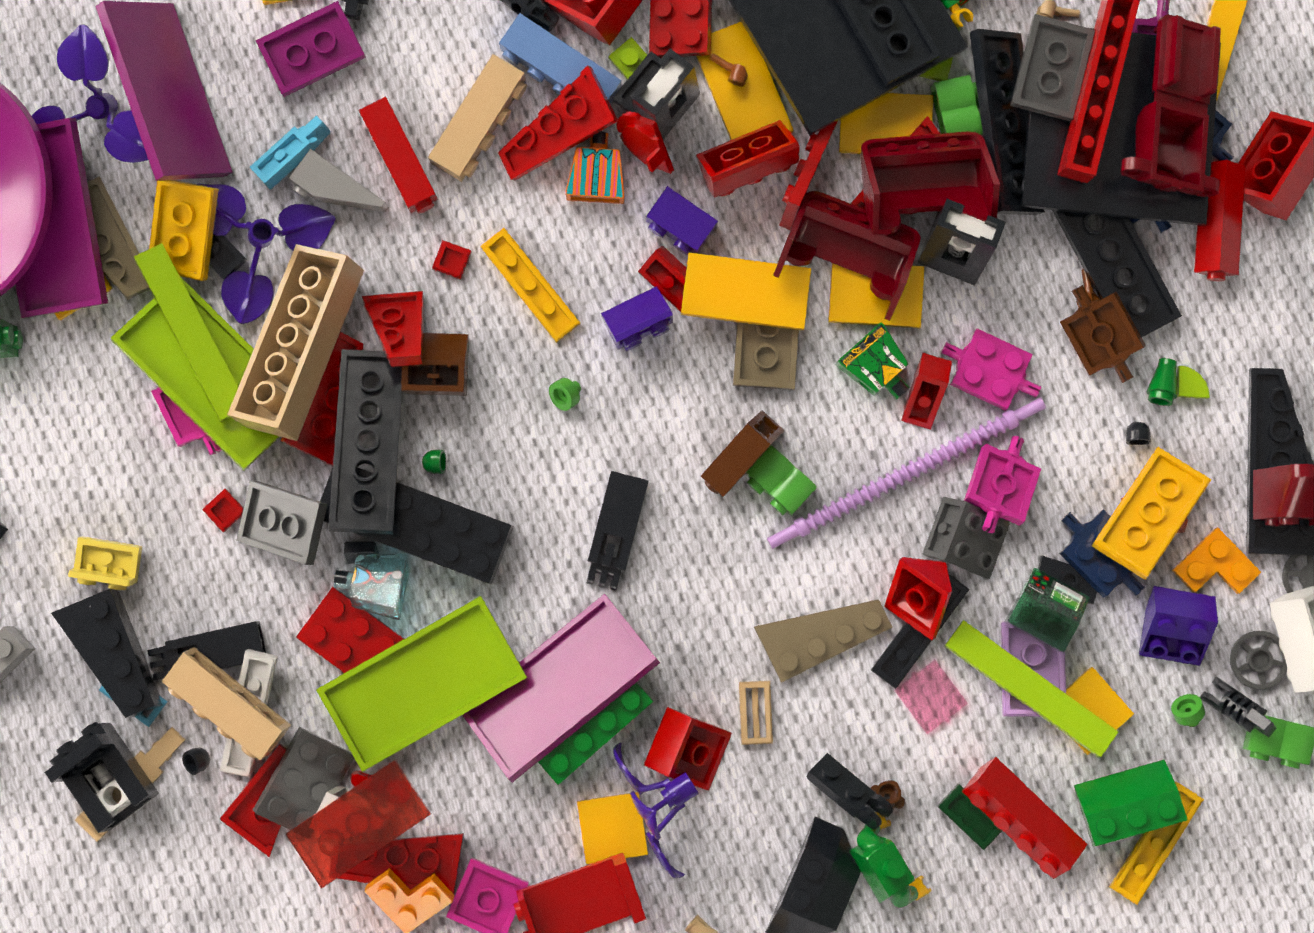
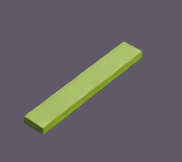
(188, 328)
(1031, 689)

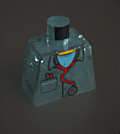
(377, 583)

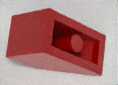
(927, 390)

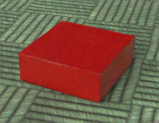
(451, 260)
(224, 510)

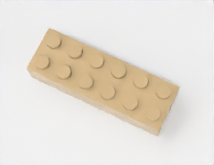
(296, 342)

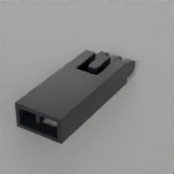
(617, 518)
(221, 646)

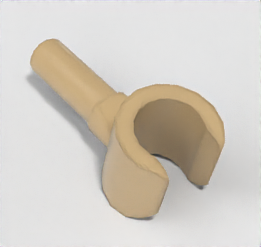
(1049, 9)

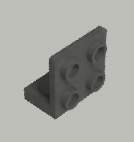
(960, 539)

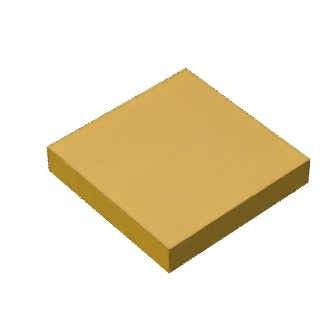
(1100, 699)
(611, 827)

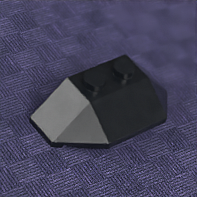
(817, 883)

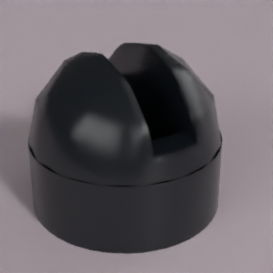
(1138, 434)
(196, 760)

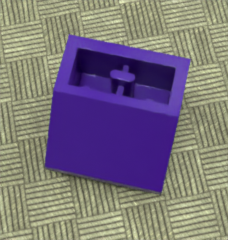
(638, 318)
(1178, 625)

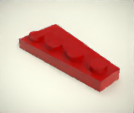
(566, 122)
(805, 172)
(319, 428)
(413, 860)

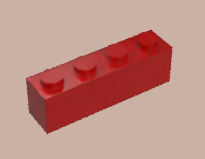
(1024, 818)

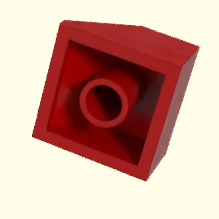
(688, 747)

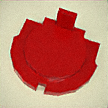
(644, 141)

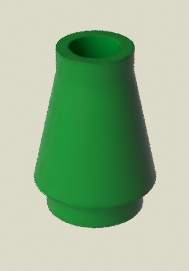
(1163, 384)

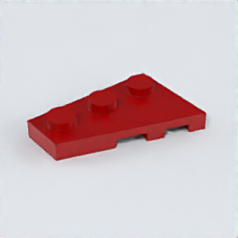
(399, 325)
(240, 813)

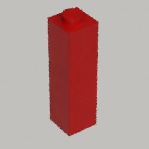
(398, 156)
(1220, 239)

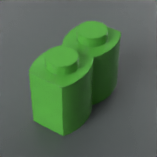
(956, 105)
(781, 481)
(1289, 742)

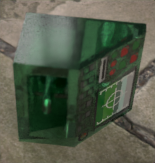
(1048, 610)

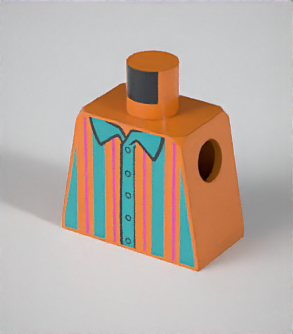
(596, 173)

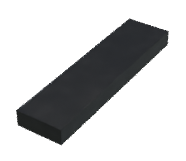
(910, 643)

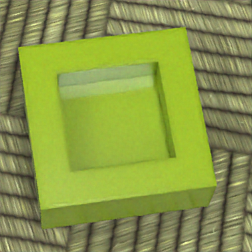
(627, 57)

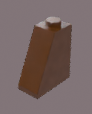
(741, 453)

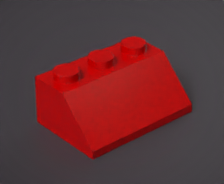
(748, 158)
(1279, 164)

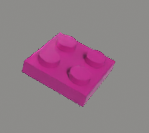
(486, 898)

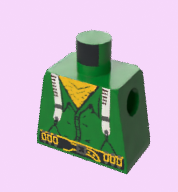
(876, 363)

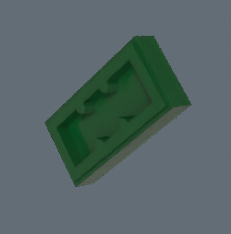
(969, 817)

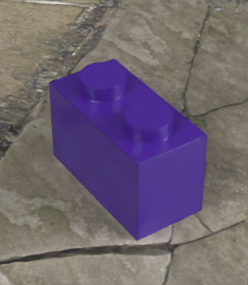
(681, 222)

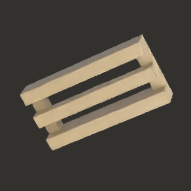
(754, 685)

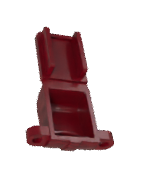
(1175, 126)

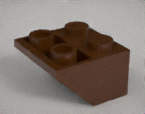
(442, 369)

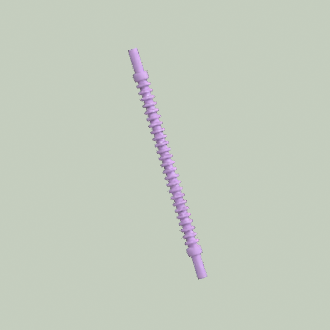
(1010, 419)

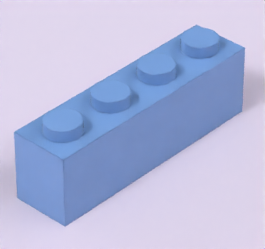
(550, 57)

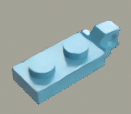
(289, 152)

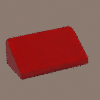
(667, 274)

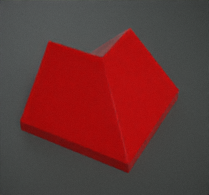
(920, 594)

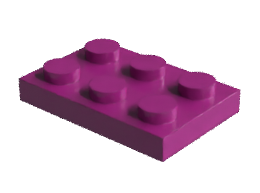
(310, 49)

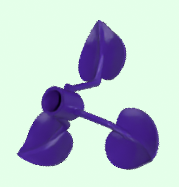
(85, 58)
(301, 224)
(675, 793)

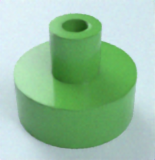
(565, 393)
(1188, 710)

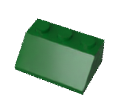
(1130, 803)

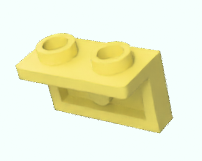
(106, 563)

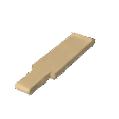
(150, 763)

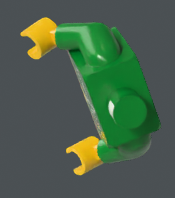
(886, 868)

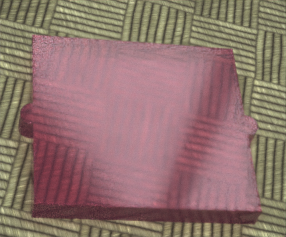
(930, 696)

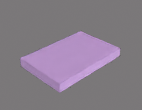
(1038, 657)

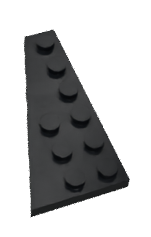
(1274, 441)

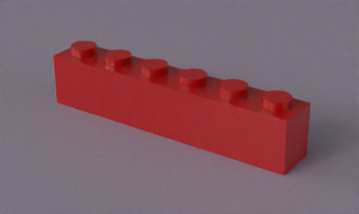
(1098, 90)

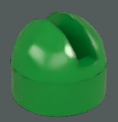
(434, 461)

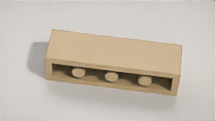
(477, 118)
(226, 704)

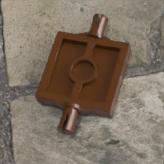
(1102, 333)

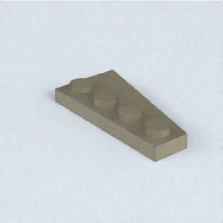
(115, 243)
(814, 638)

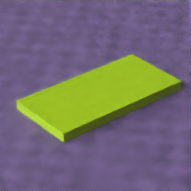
(155, 350)
(421, 683)

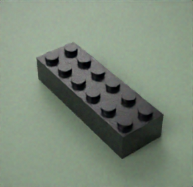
(439, 531)

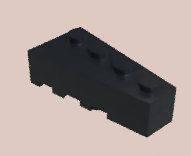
(111, 649)

